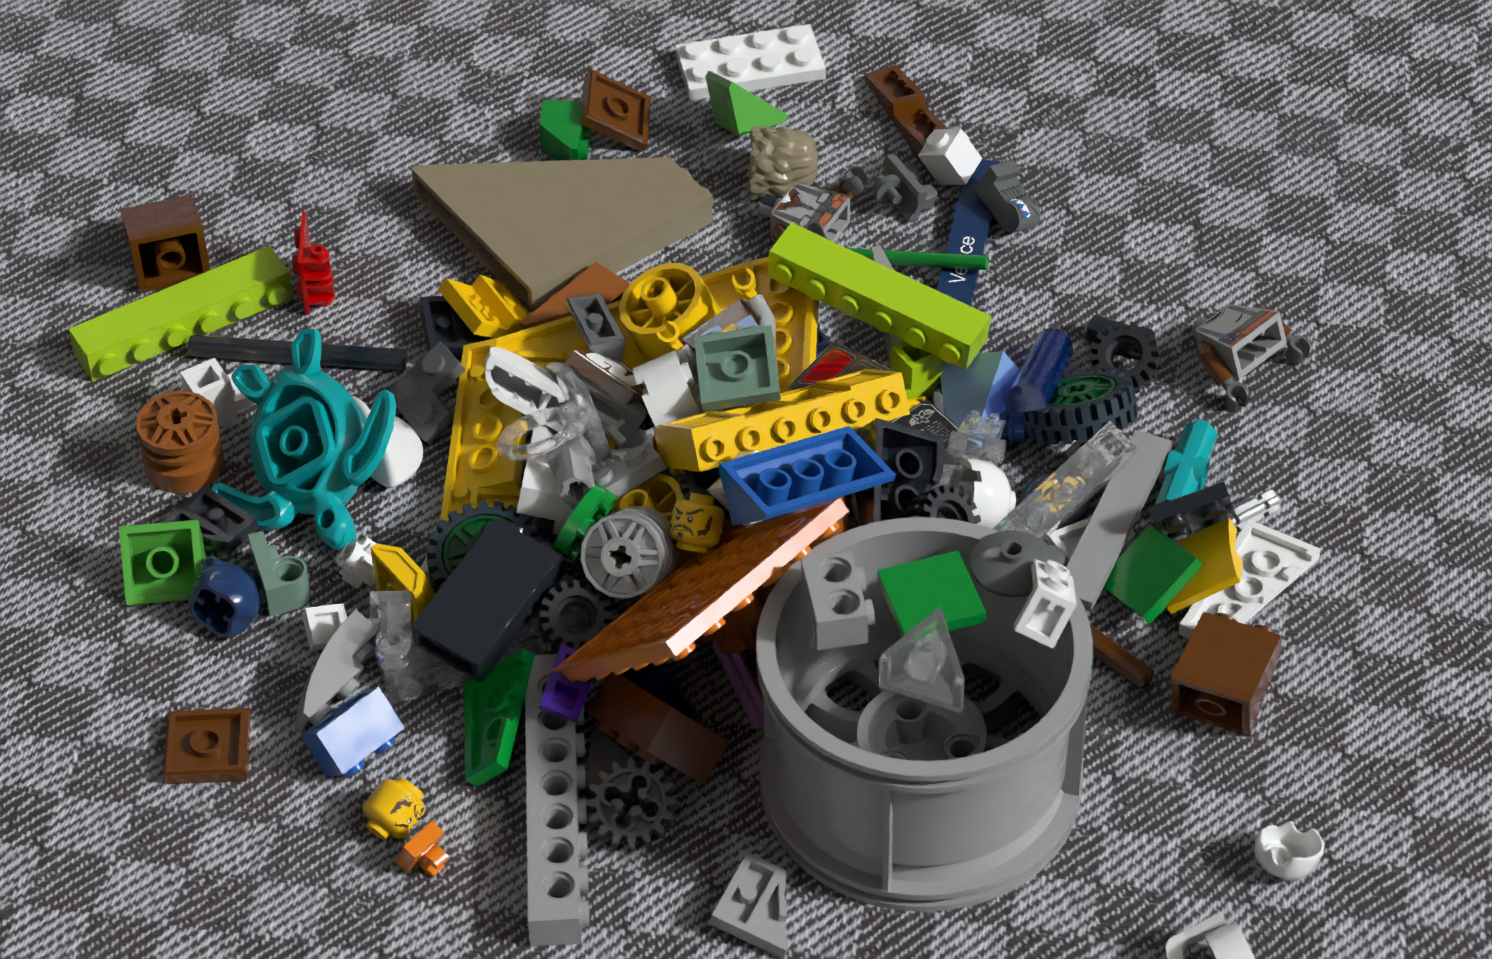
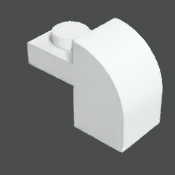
(213, 384)

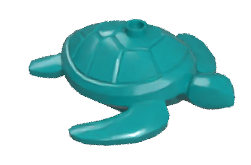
(309, 444)

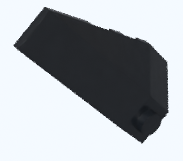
(912, 456)

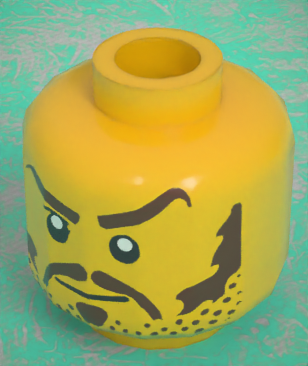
(696, 523)
(393, 808)

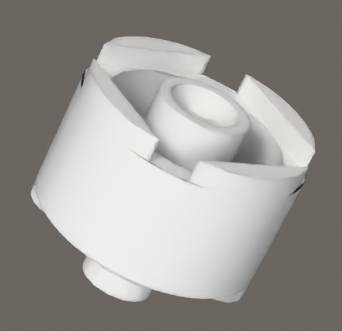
(669, 387)

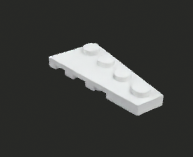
(1268, 567)

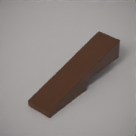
(904, 106)

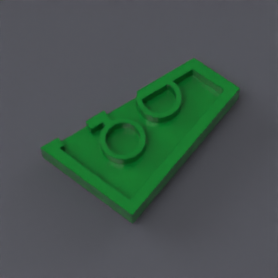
(493, 716)

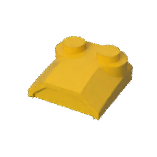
(398, 572)

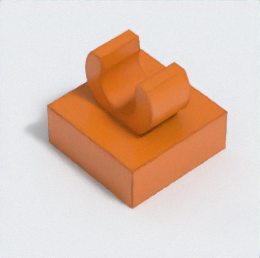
(424, 850)

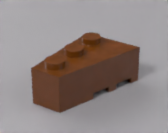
(655, 728)

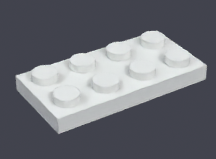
(752, 60)

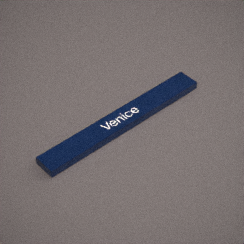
(967, 236)

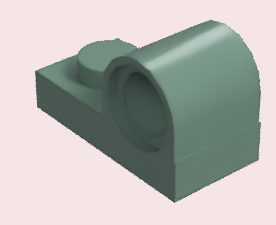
(282, 579)

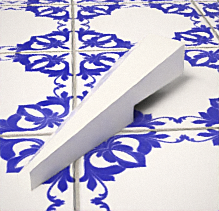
(540, 490)

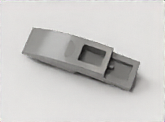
(336, 669)

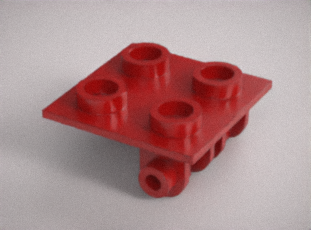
(314, 267)

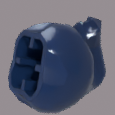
(224, 597)

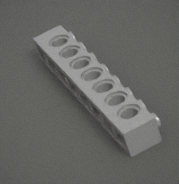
(554, 819)

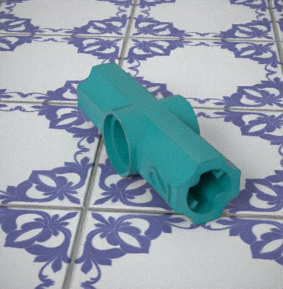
(1189, 464)

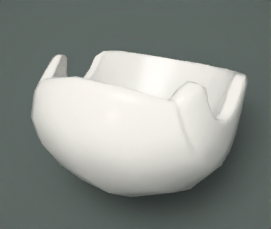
(1288, 851)

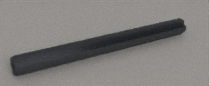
(281, 352)

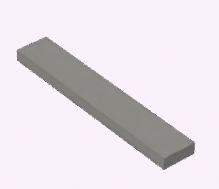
(1116, 516)

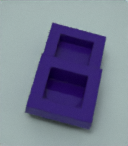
(562, 695)

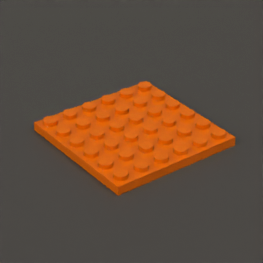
(701, 593)

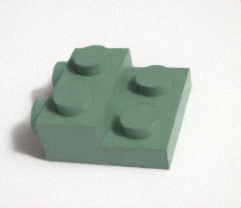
(737, 367)

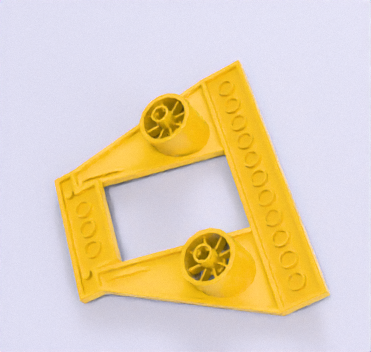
(656, 296)

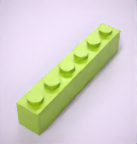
(878, 296)
(179, 311)

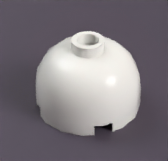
(987, 489)

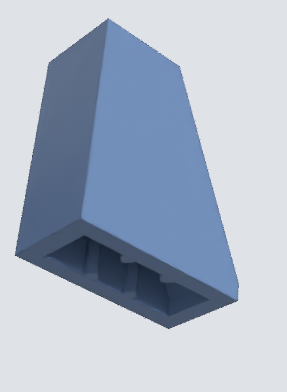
(979, 387)

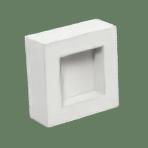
(322, 623)

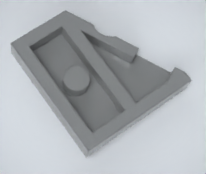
(755, 906)

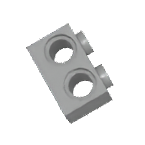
(835, 600)

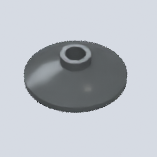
(1004, 562)

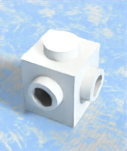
(950, 156)

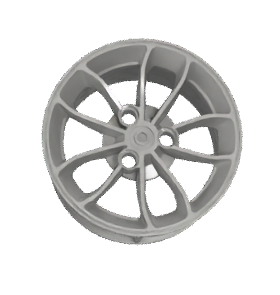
(908, 795)

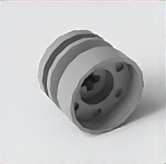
(646, 541)

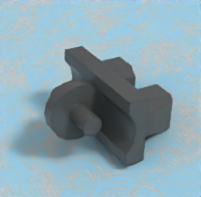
(901, 187)

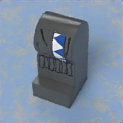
(1007, 197)

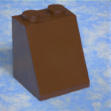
(165, 242)
(1225, 672)

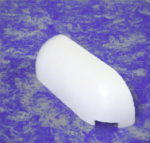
(532, 388)

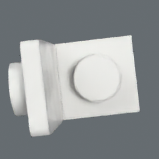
(1048, 604)

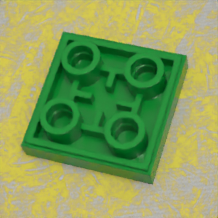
(1151, 573)
(926, 584)

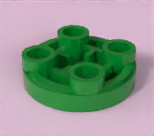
(589, 510)

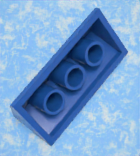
(800, 475)

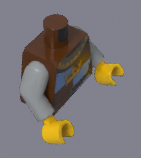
(733, 318)

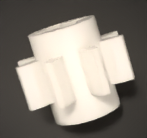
(357, 563)

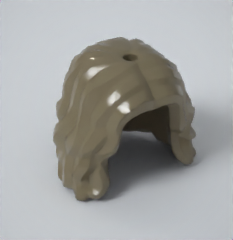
(780, 160)

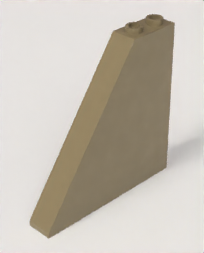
(557, 218)

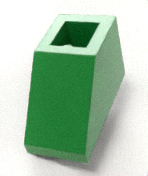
(561, 131)

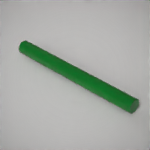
(929, 259)

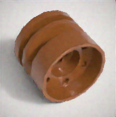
(180, 442)

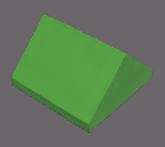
(738, 108)
(160, 560)

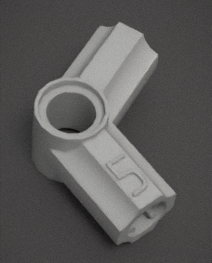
(573, 468)

